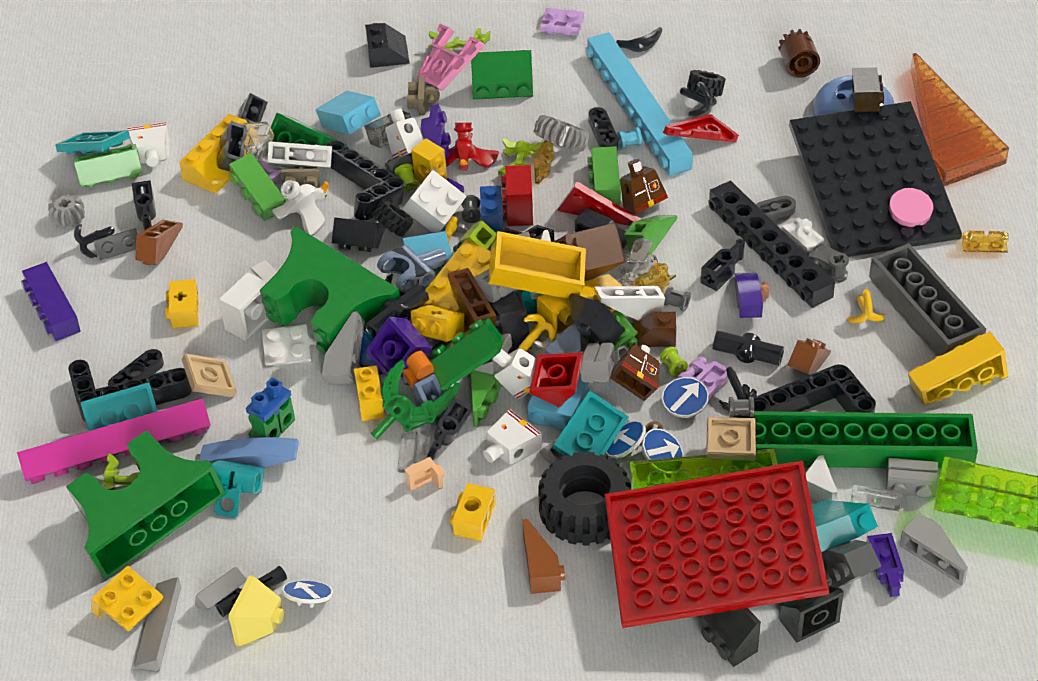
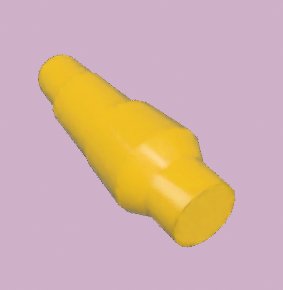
(451, 227)

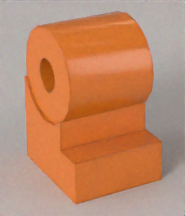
(418, 368)

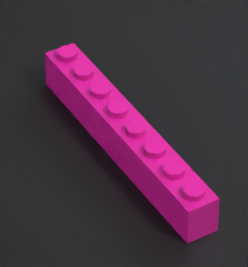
(112, 439)

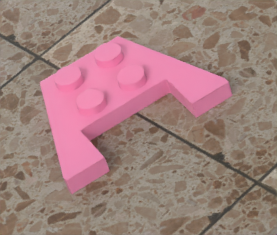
(444, 64)

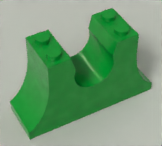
(324, 278)
(148, 510)

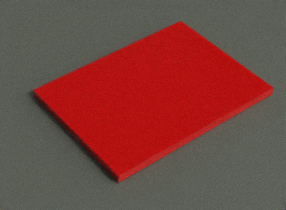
(714, 544)

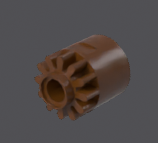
(799, 53)

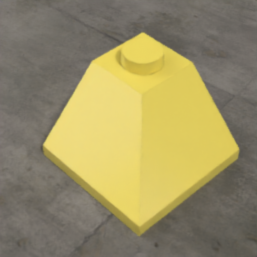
(255, 612)

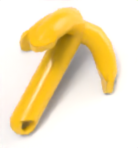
(865, 304)
(536, 330)

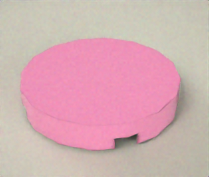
(910, 207)

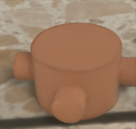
(765, 290)

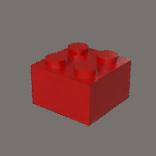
(517, 195)

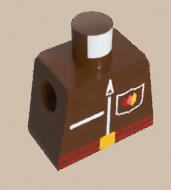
(641, 188)
(637, 372)

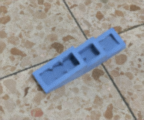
(252, 451)

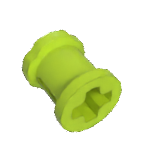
(405, 173)
(673, 361)

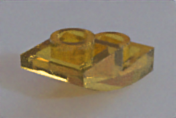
(543, 158)

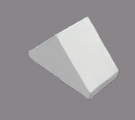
(820, 481)

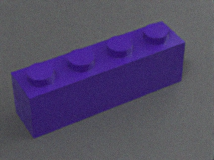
(50, 301)

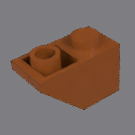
(808, 355)

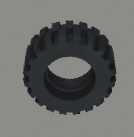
(573, 475)

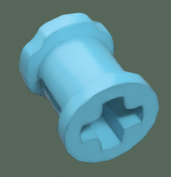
(629, 138)

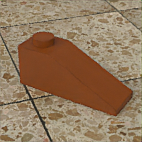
(156, 241)
(542, 562)

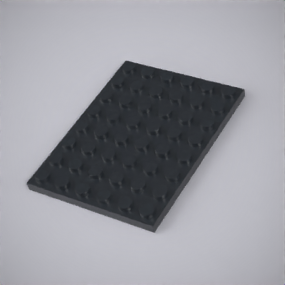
(858, 165)

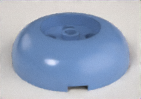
(838, 97)

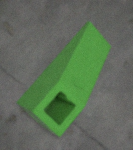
(650, 228)
(484, 393)

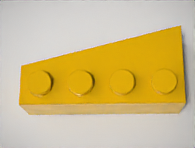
(558, 310)
(960, 369)

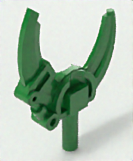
(402, 408)

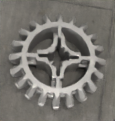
(561, 133)

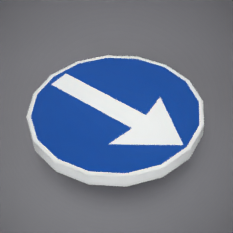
(685, 397)
(627, 439)
(660, 445)
(307, 592)

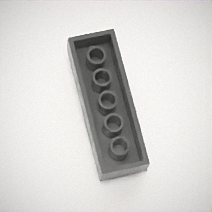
(924, 299)

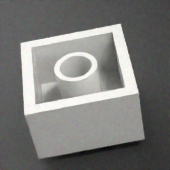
(434, 202)
(243, 307)

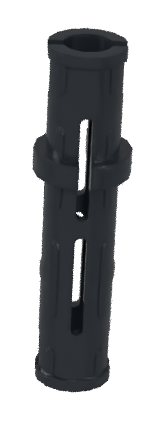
(269, 580)

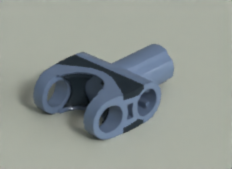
(412, 267)

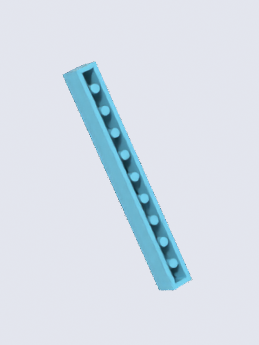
(638, 103)

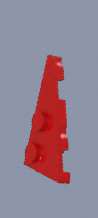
(702, 127)
(582, 197)

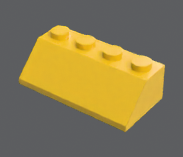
(200, 164)

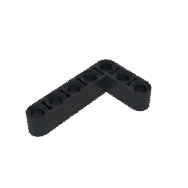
(376, 180)
(165, 385)
(818, 388)

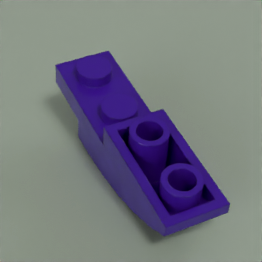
(434, 128)

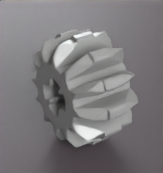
(66, 210)

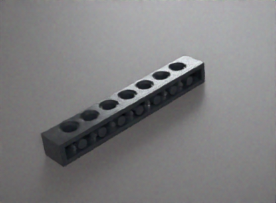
(771, 244)

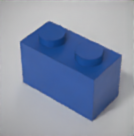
(491, 207)

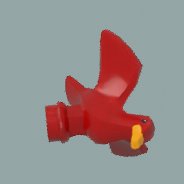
(465, 149)

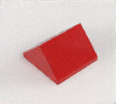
(556, 377)

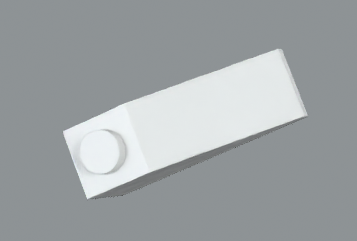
(299, 155)
(632, 300)

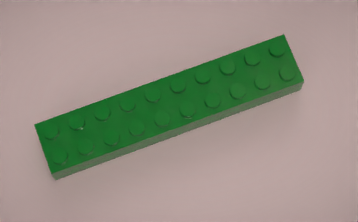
(865, 438)

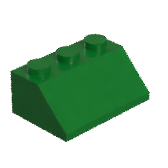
(502, 74)
(290, 130)
(466, 352)

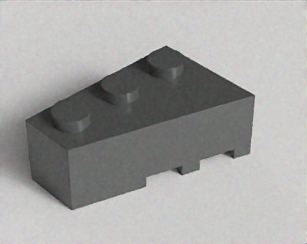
(849, 562)

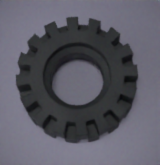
(712, 81)
(393, 217)

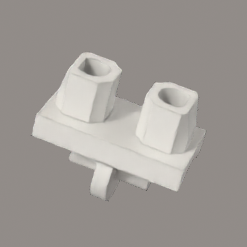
(803, 235)

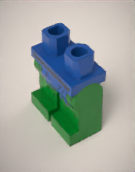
(269, 410)

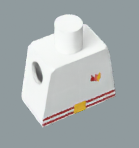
(402, 134)
(151, 142)
(515, 371)
(512, 439)

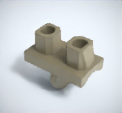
(419, 95)
(302, 176)

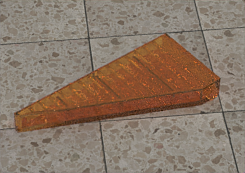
(953, 131)

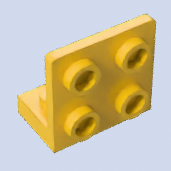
(126, 599)

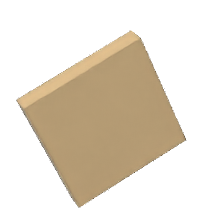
(208, 375)
(730, 438)

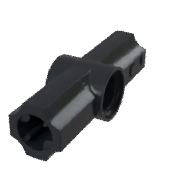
(398, 308)
(748, 348)

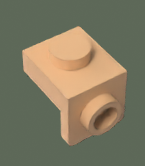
(423, 472)

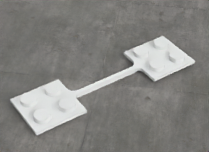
(287, 345)

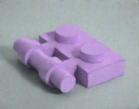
(562, 21)
(711, 375)

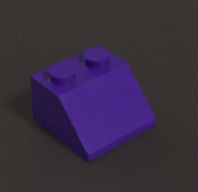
(396, 342)

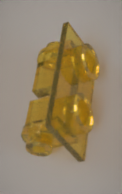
(978, 242)
(659, 277)

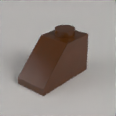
(657, 330)

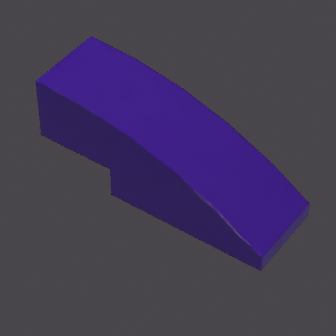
(748, 295)

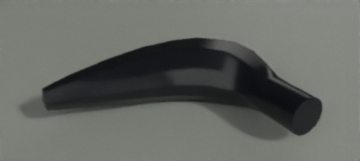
(642, 43)

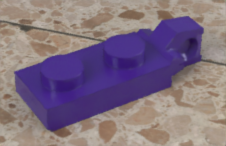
(892, 570)

